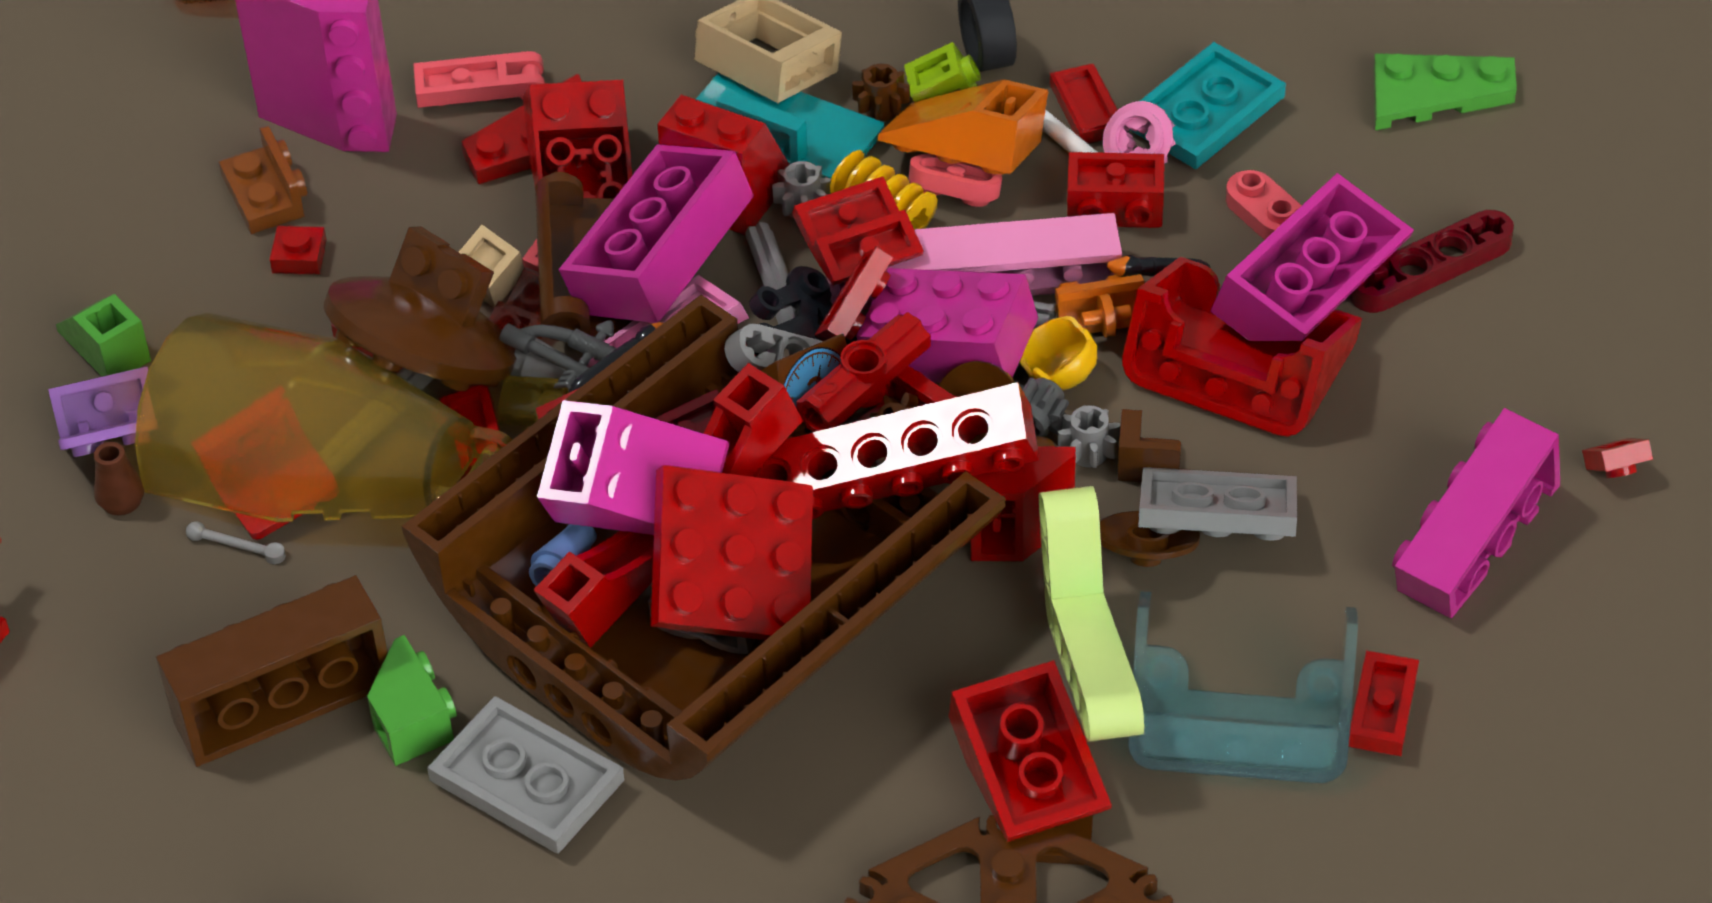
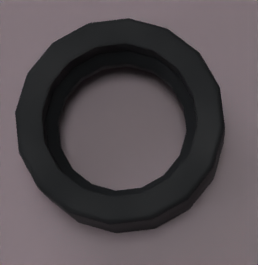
(988, 32)

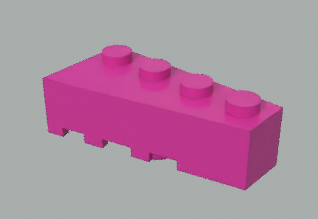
(1478, 512)

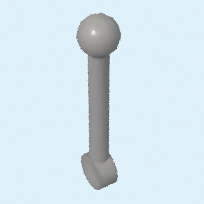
(273, 552)

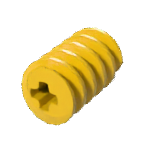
(857, 169)

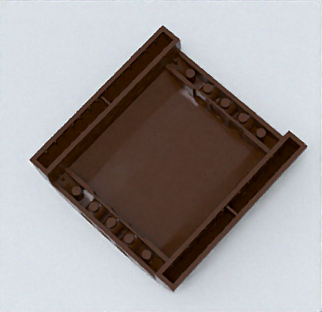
(639, 690)

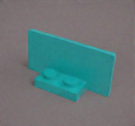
(801, 124)

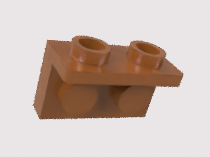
(265, 184)

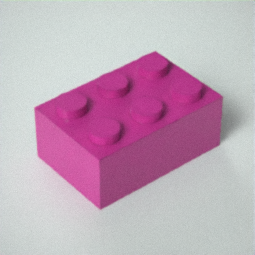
(965, 314)

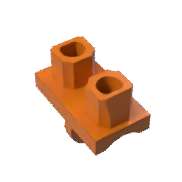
(1099, 304)

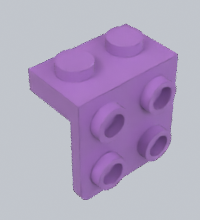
(98, 410)

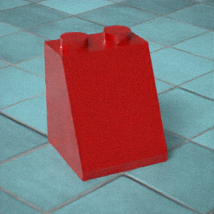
(710, 127)

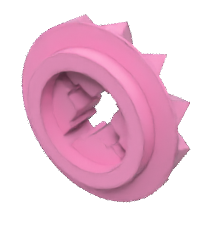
(1139, 117)

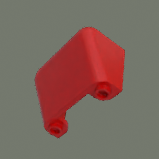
(1202, 361)

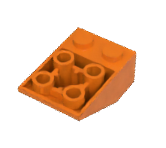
(978, 125)

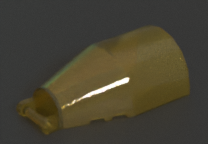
(294, 426)

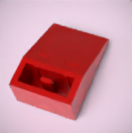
(580, 133)

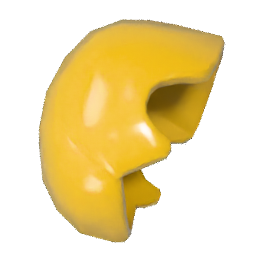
(1060, 352)

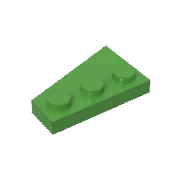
(1433, 83)

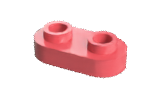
(955, 180)
(1259, 201)

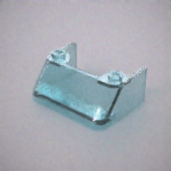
(1243, 732)

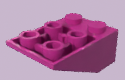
(607, 465)

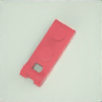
(476, 78)

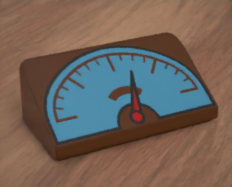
(807, 367)

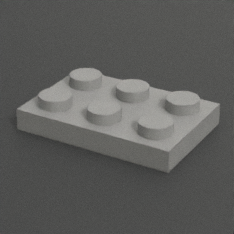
(1218, 503)
(526, 774)

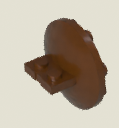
(424, 315)

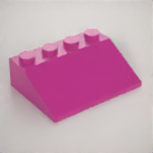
(321, 69)

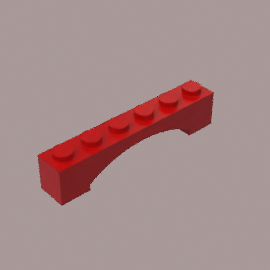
(599, 585)

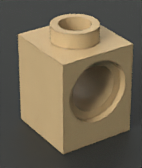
(497, 256)

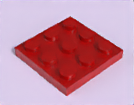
(729, 552)

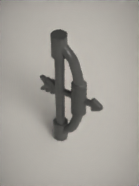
(590, 346)

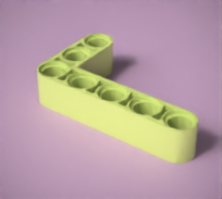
(1081, 618)

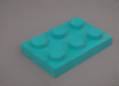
(1213, 102)

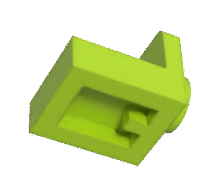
(941, 73)

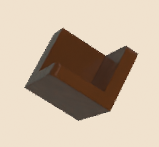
(1142, 452)

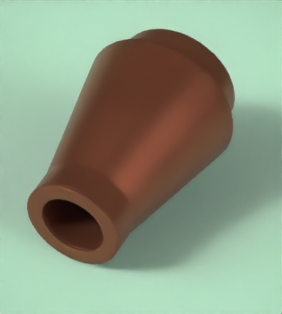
(116, 481)

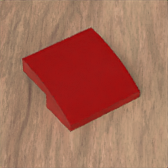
(853, 222)

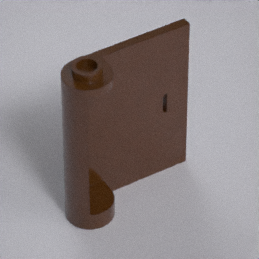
(562, 223)

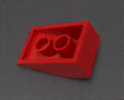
(1027, 751)

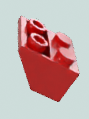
(1017, 528)

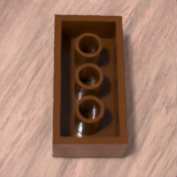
(274, 670)

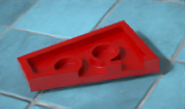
(501, 146)

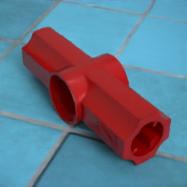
(864, 373)

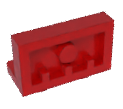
(1117, 184)

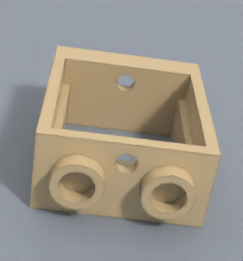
(805, 45)

